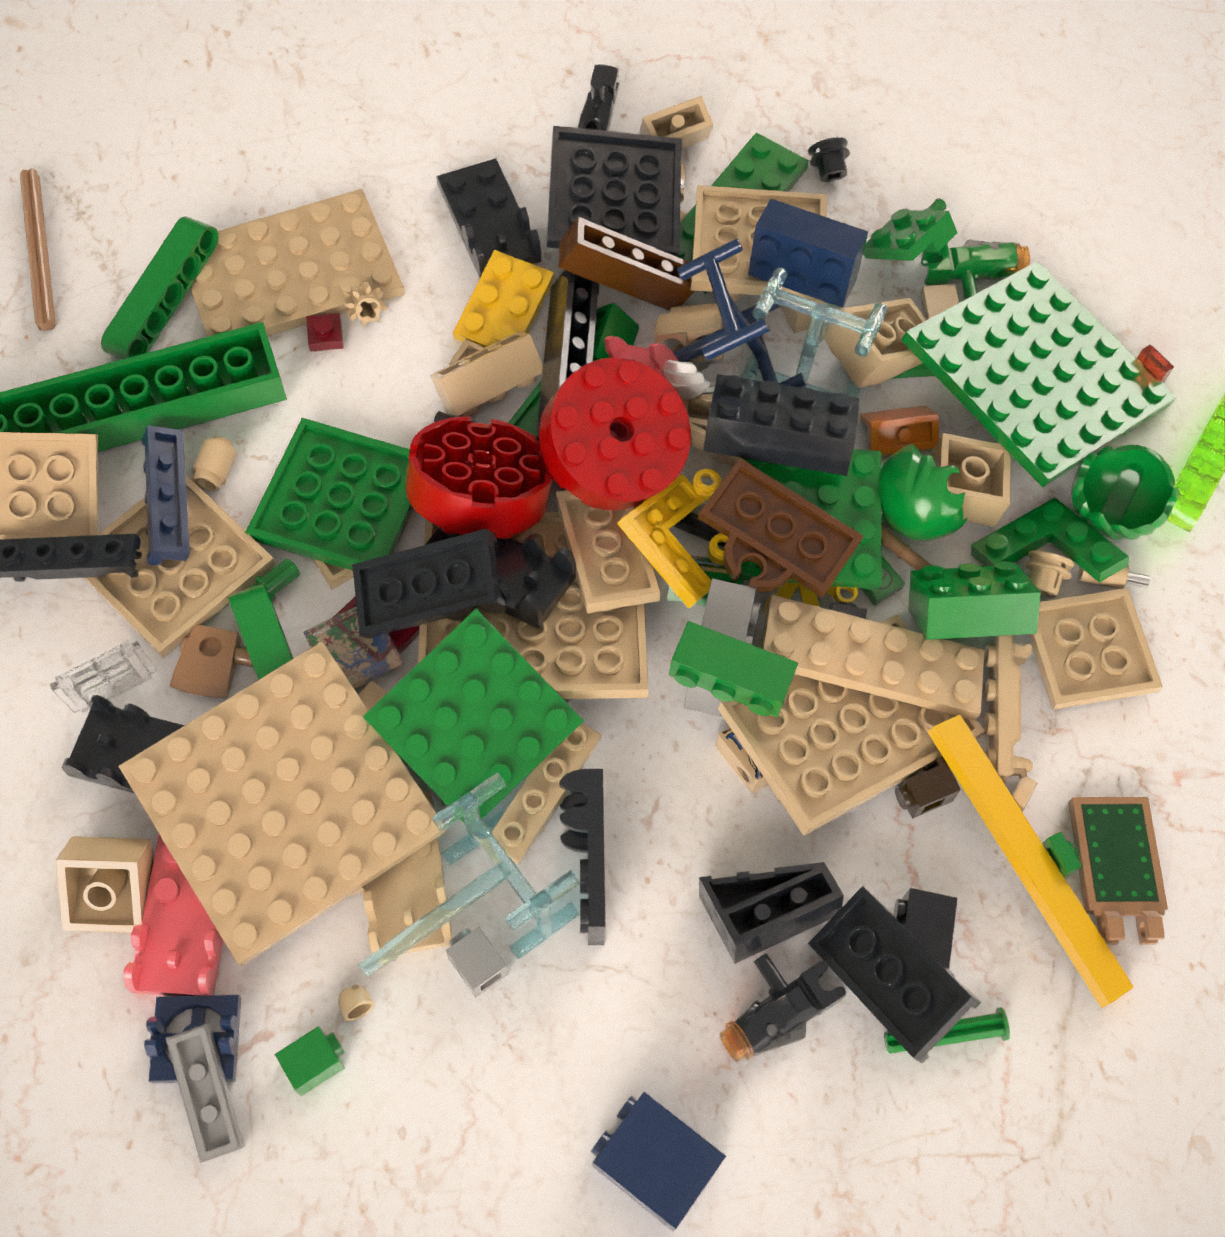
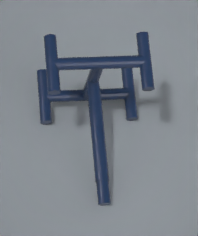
(739, 326)

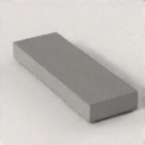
(205, 1092)

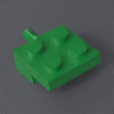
(912, 233)

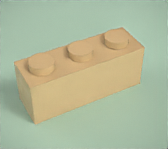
(488, 374)

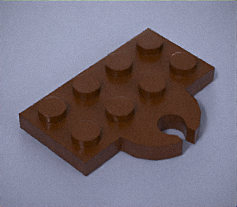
(777, 532)

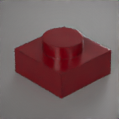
(324, 332)

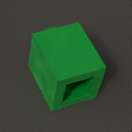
(311, 1060)

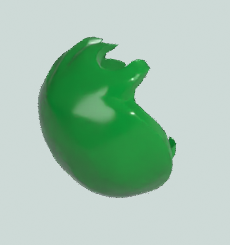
(1124, 491)
(917, 496)

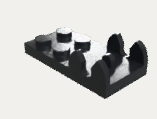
(488, 214)
(528, 576)
(428, 584)
(112, 738)
(586, 835)
(892, 974)

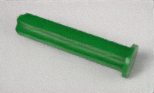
(965, 1030)

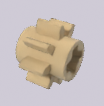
(372, 310)

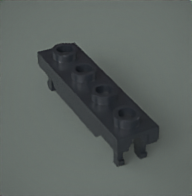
(69, 556)

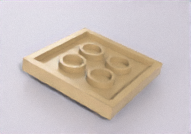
(48, 485)
(1093, 650)

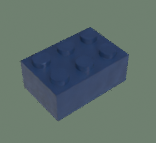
(814, 250)

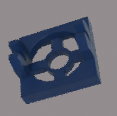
(166, 1010)

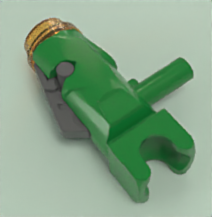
(974, 262)

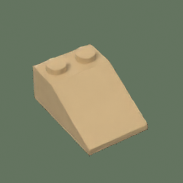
(887, 354)

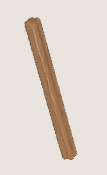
(37, 250)

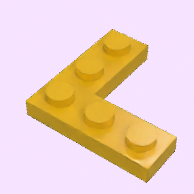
(649, 531)

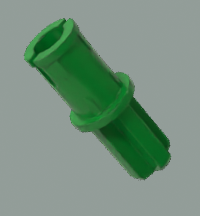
(278, 577)

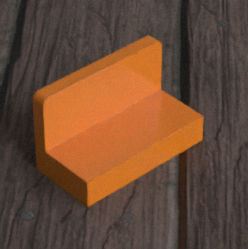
(900, 427)

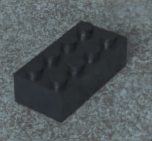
(782, 424)

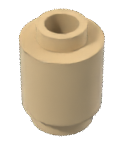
(213, 463)

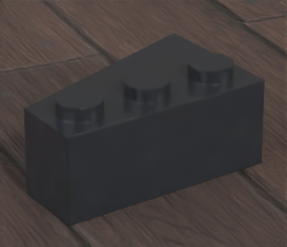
(769, 906)

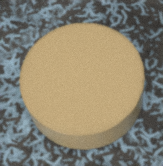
(1024, 791)

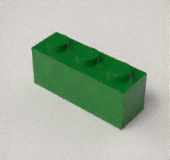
(732, 669)

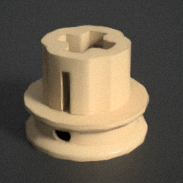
(1048, 571)

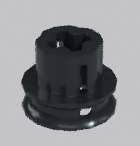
(830, 158)

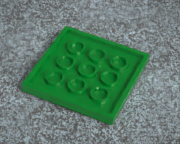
(335, 497)
(847, 498)
(473, 714)

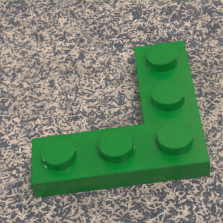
(1061, 527)

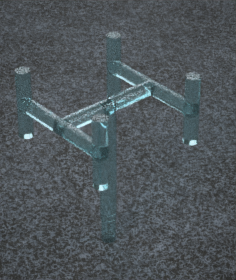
(821, 318)
(480, 833)

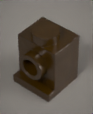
(928, 789)

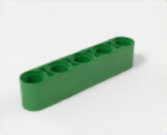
(160, 289)
(260, 629)

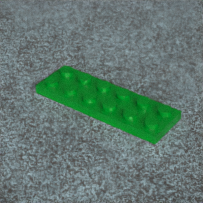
(757, 166)

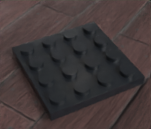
(616, 182)

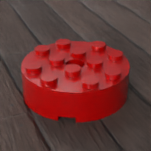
(639, 409)
(477, 477)

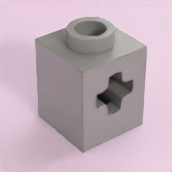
(476, 960)

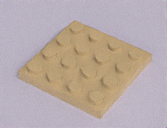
(732, 214)
(179, 594)

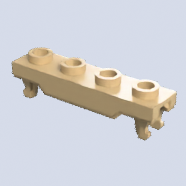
(1004, 698)
(541, 793)

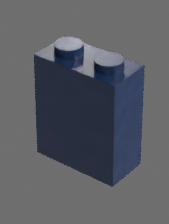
(656, 1159)

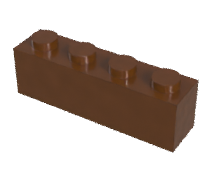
(623, 264)

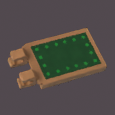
(1119, 865)

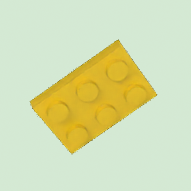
(504, 300)

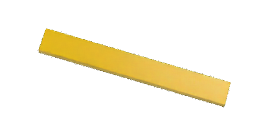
(1031, 861)

